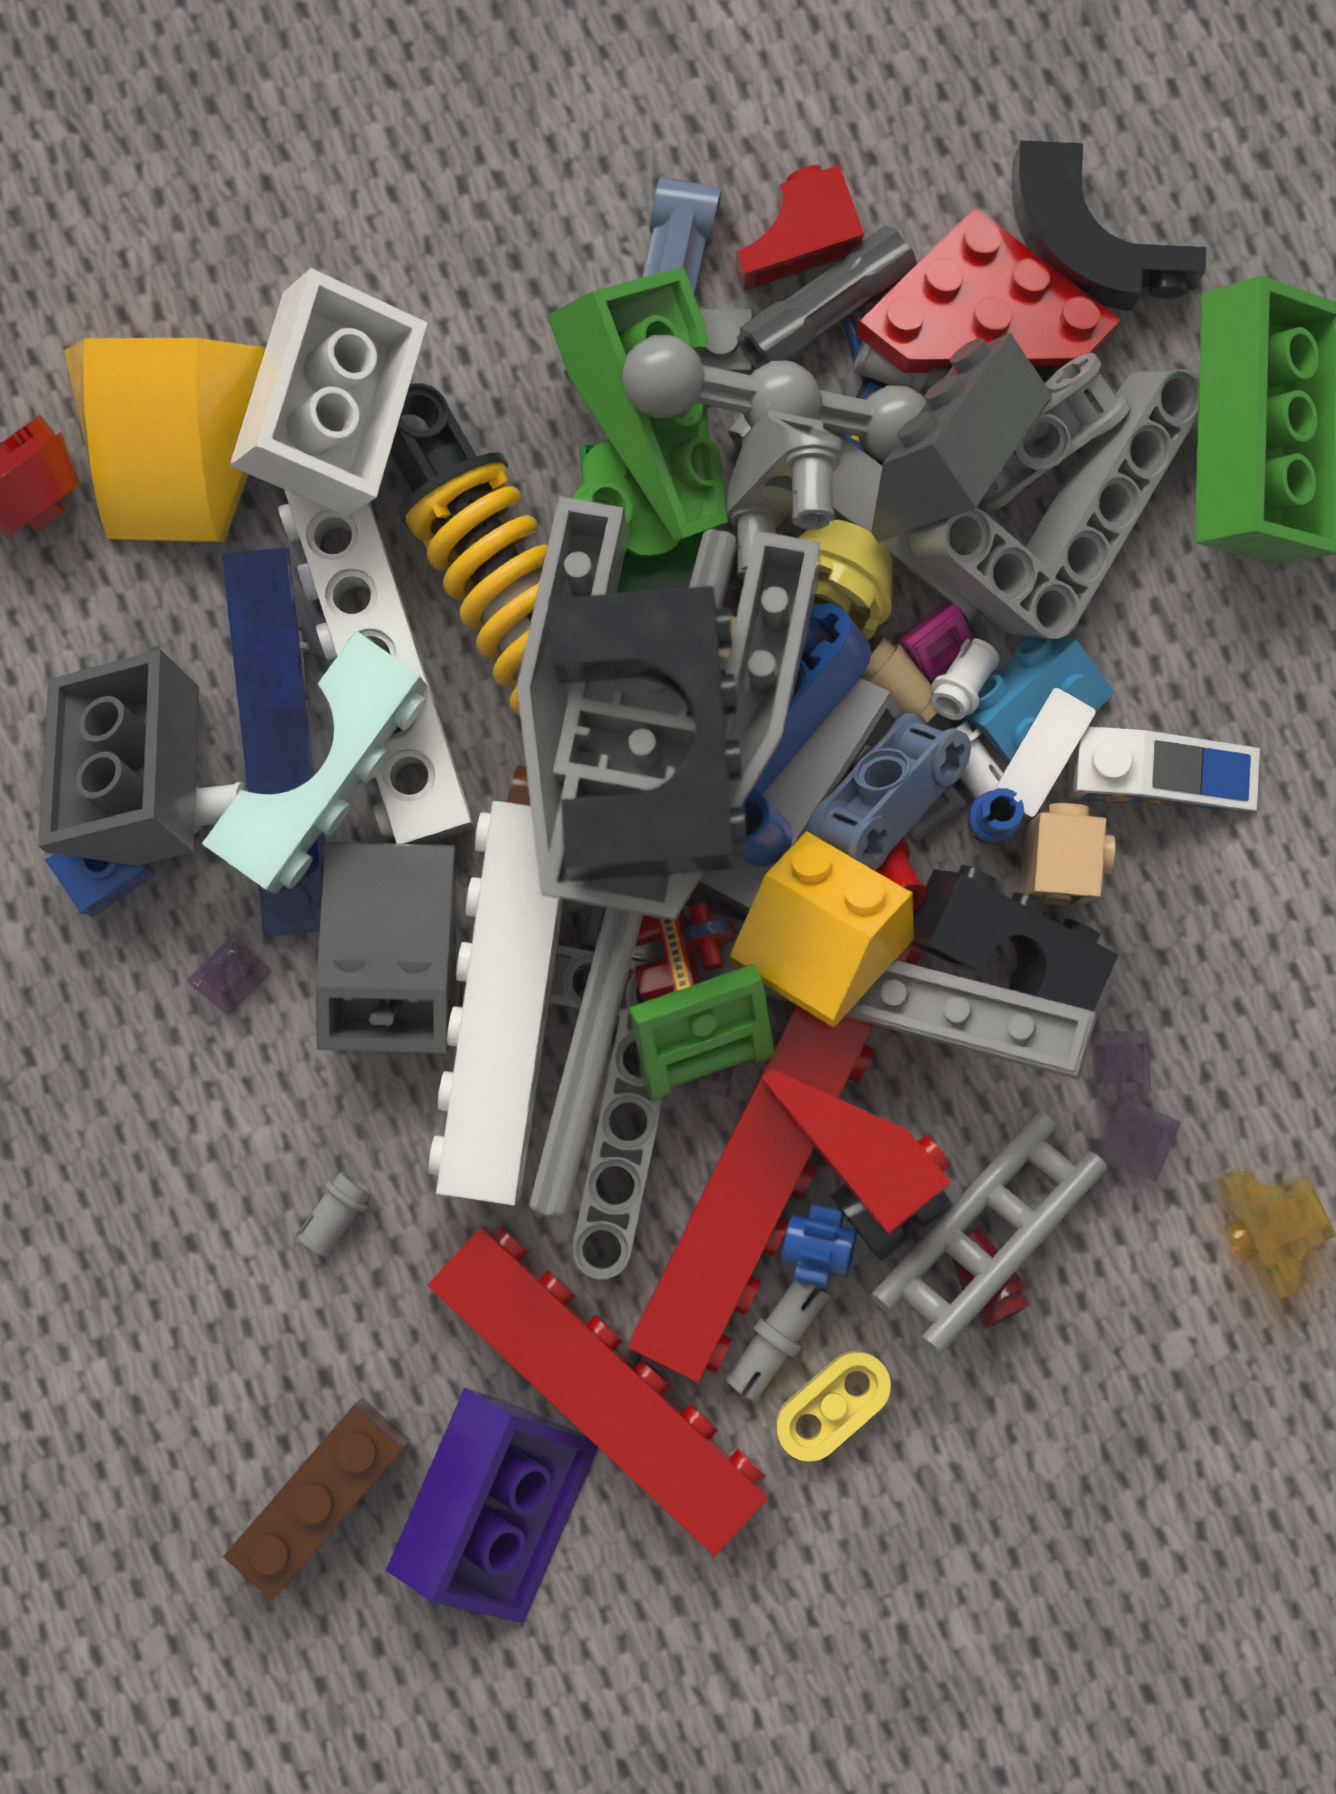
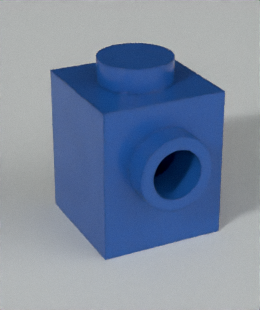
(96, 883)

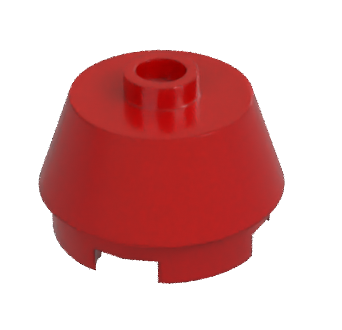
(33, 477)

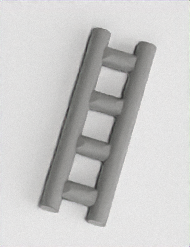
(989, 1271)

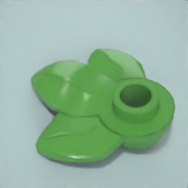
(611, 483)

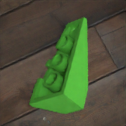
(666, 456)

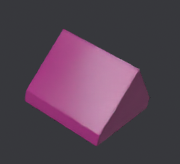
(936, 640)

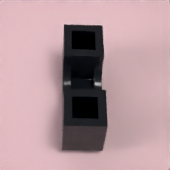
(969, 918)

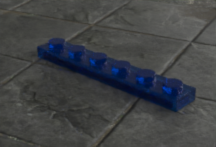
(273, 710)

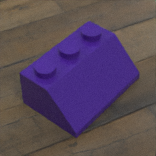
(491, 1508)

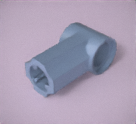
(681, 227)

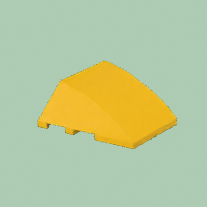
(163, 432)

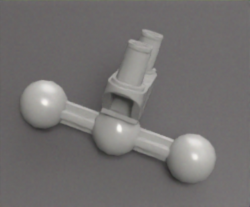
(787, 452)

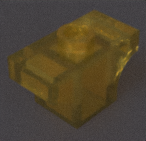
(1273, 1226)

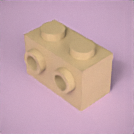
(1065, 856)

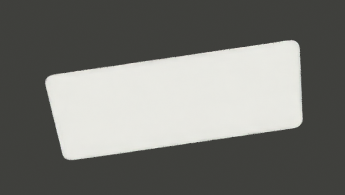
(1046, 749)

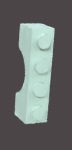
(368, 700)

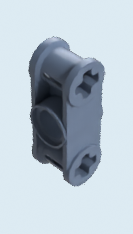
(890, 789)

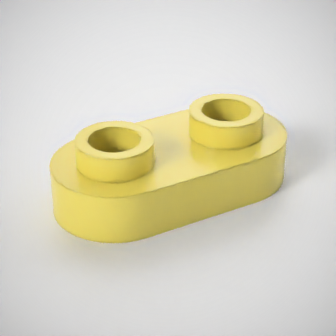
(835, 1408)

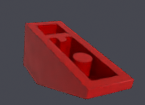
(872, 1156)

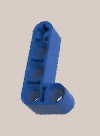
(839, 659)

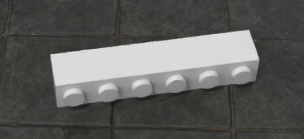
(501, 1018)

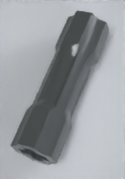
(861, 277)

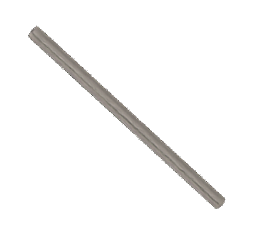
(605, 985)

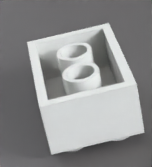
(329, 393)

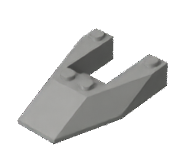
(635, 731)

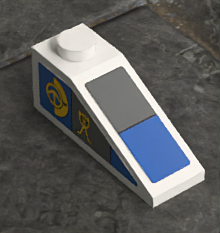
(1162, 770)

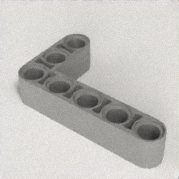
(1085, 518)
(609, 1149)

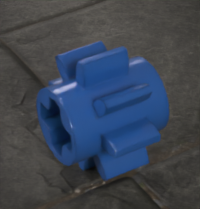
(819, 1246)

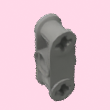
(1071, 425)

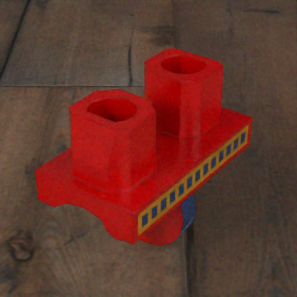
(680, 944)

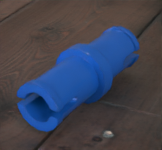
(1000, 801)

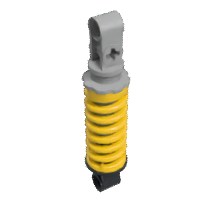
(461, 506)

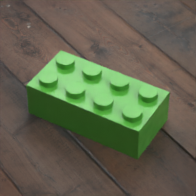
(1267, 422)

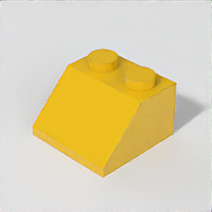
(824, 928)

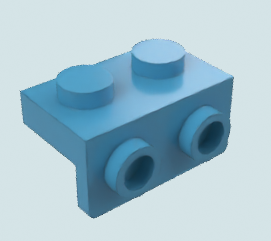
(1023, 684)

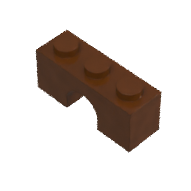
(316, 1498)

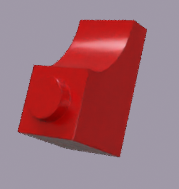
(812, 228)

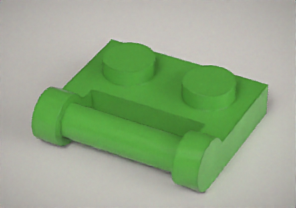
(702, 1030)

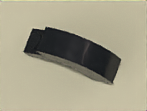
(1066, 235)

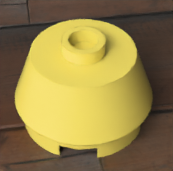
(854, 573)

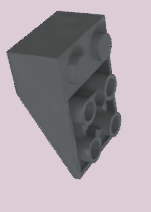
(386, 947)

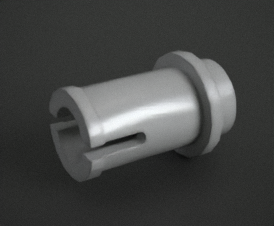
(334, 1213)

